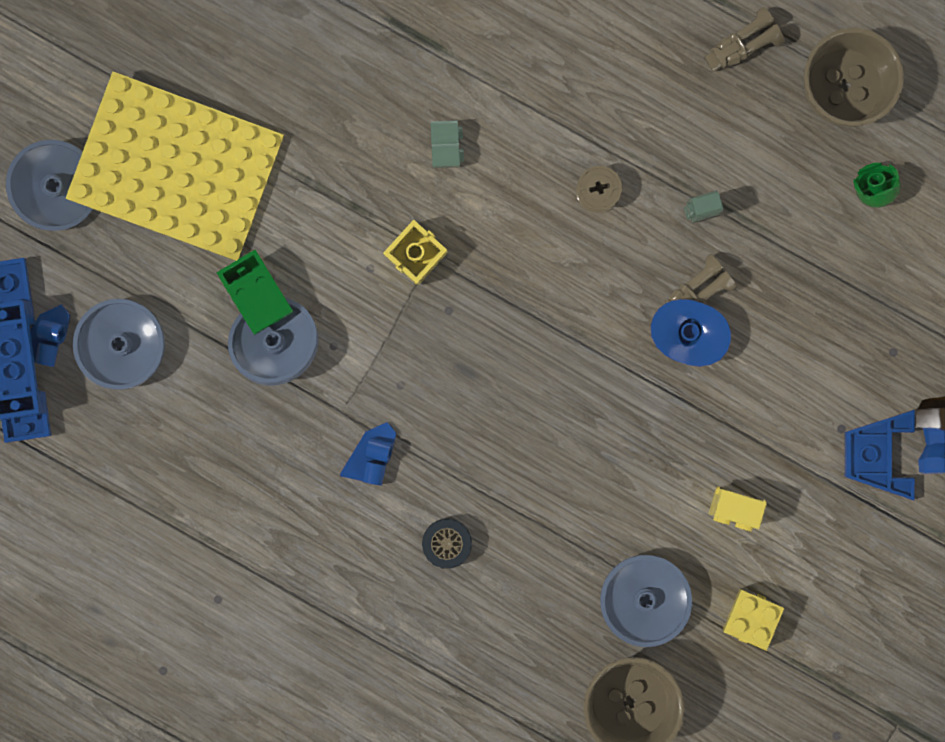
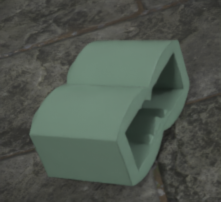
(445, 144)
(703, 206)

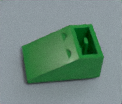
(254, 292)

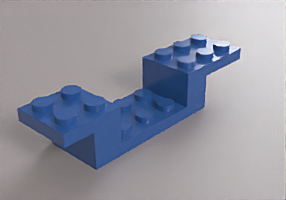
(21, 404)

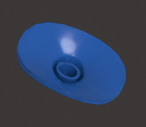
(690, 332)

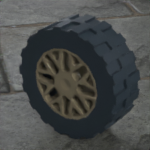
(447, 543)

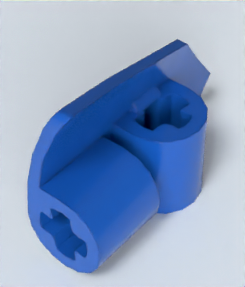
(48, 334)
(371, 455)

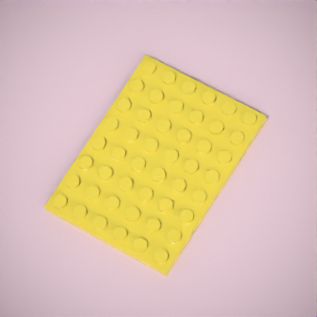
(174, 166)

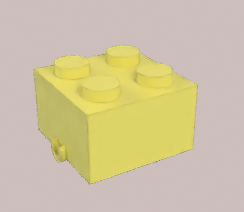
(415, 252)
(737, 508)
(753, 619)

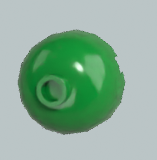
(877, 185)

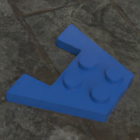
(870, 454)

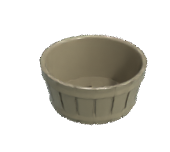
(864, 62)
(654, 715)

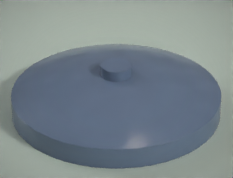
(40, 182)
(119, 344)
(276, 352)
(646, 600)

